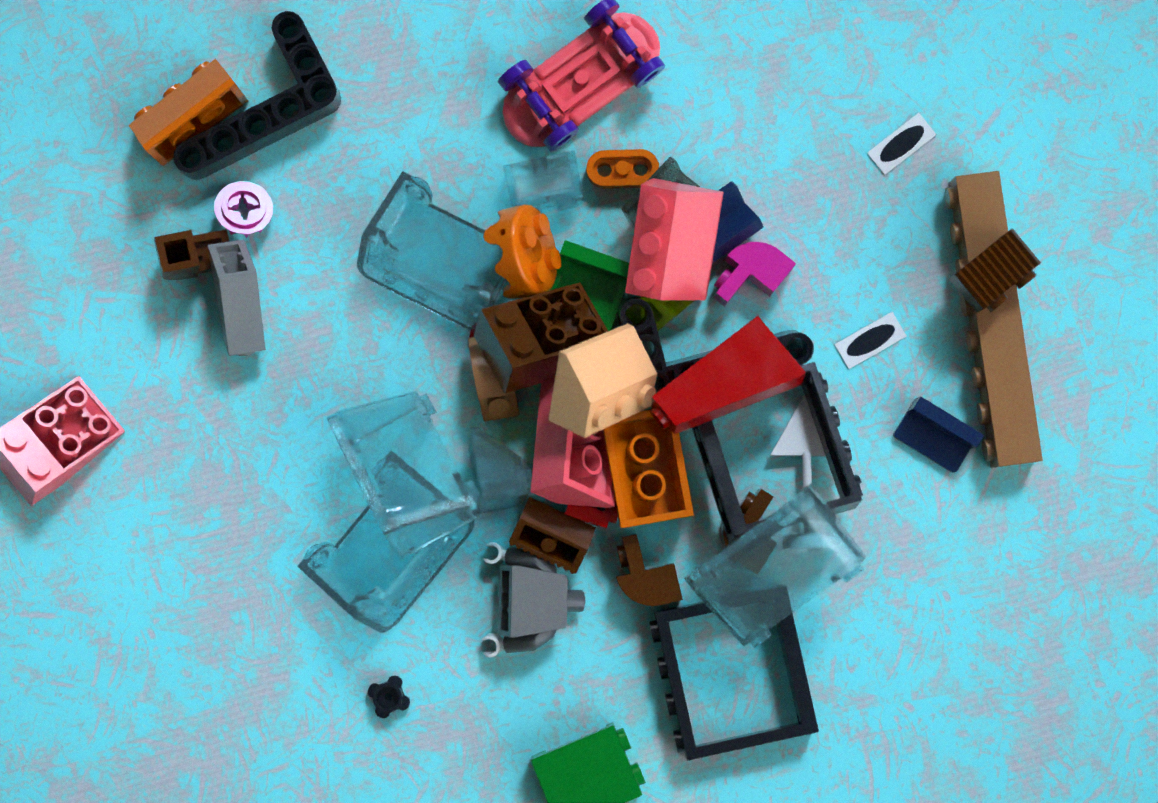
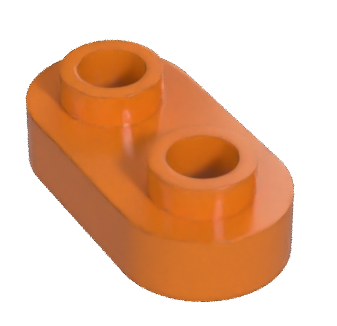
(622, 168)

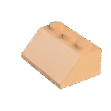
(602, 382)

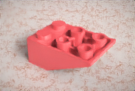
(55, 440)

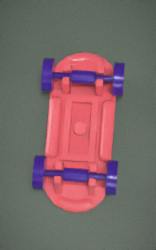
(580, 78)

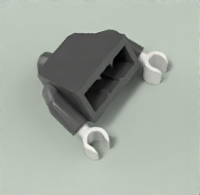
(530, 601)

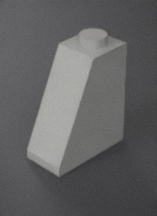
(237, 297)

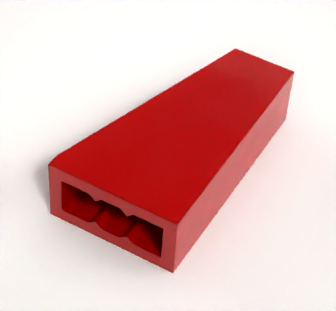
(728, 378)

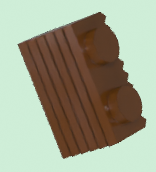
(995, 271)
(552, 535)

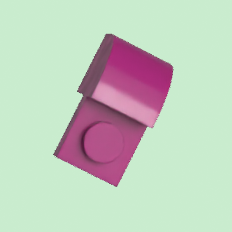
(756, 262)

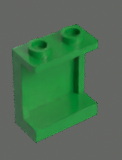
(599, 274)
(590, 769)

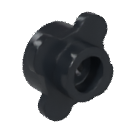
(384, 706)

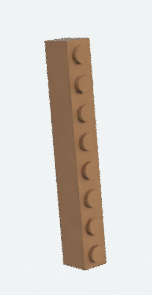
(994, 336)

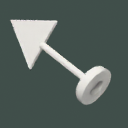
(800, 439)

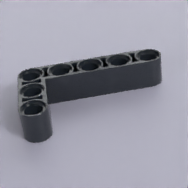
(269, 110)
(670, 370)

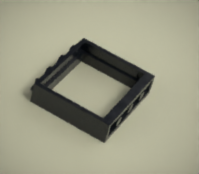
(835, 449)
(677, 703)

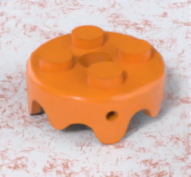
(527, 251)

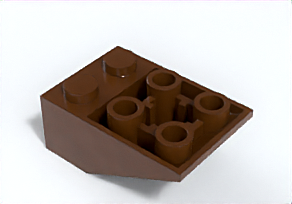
(528, 333)

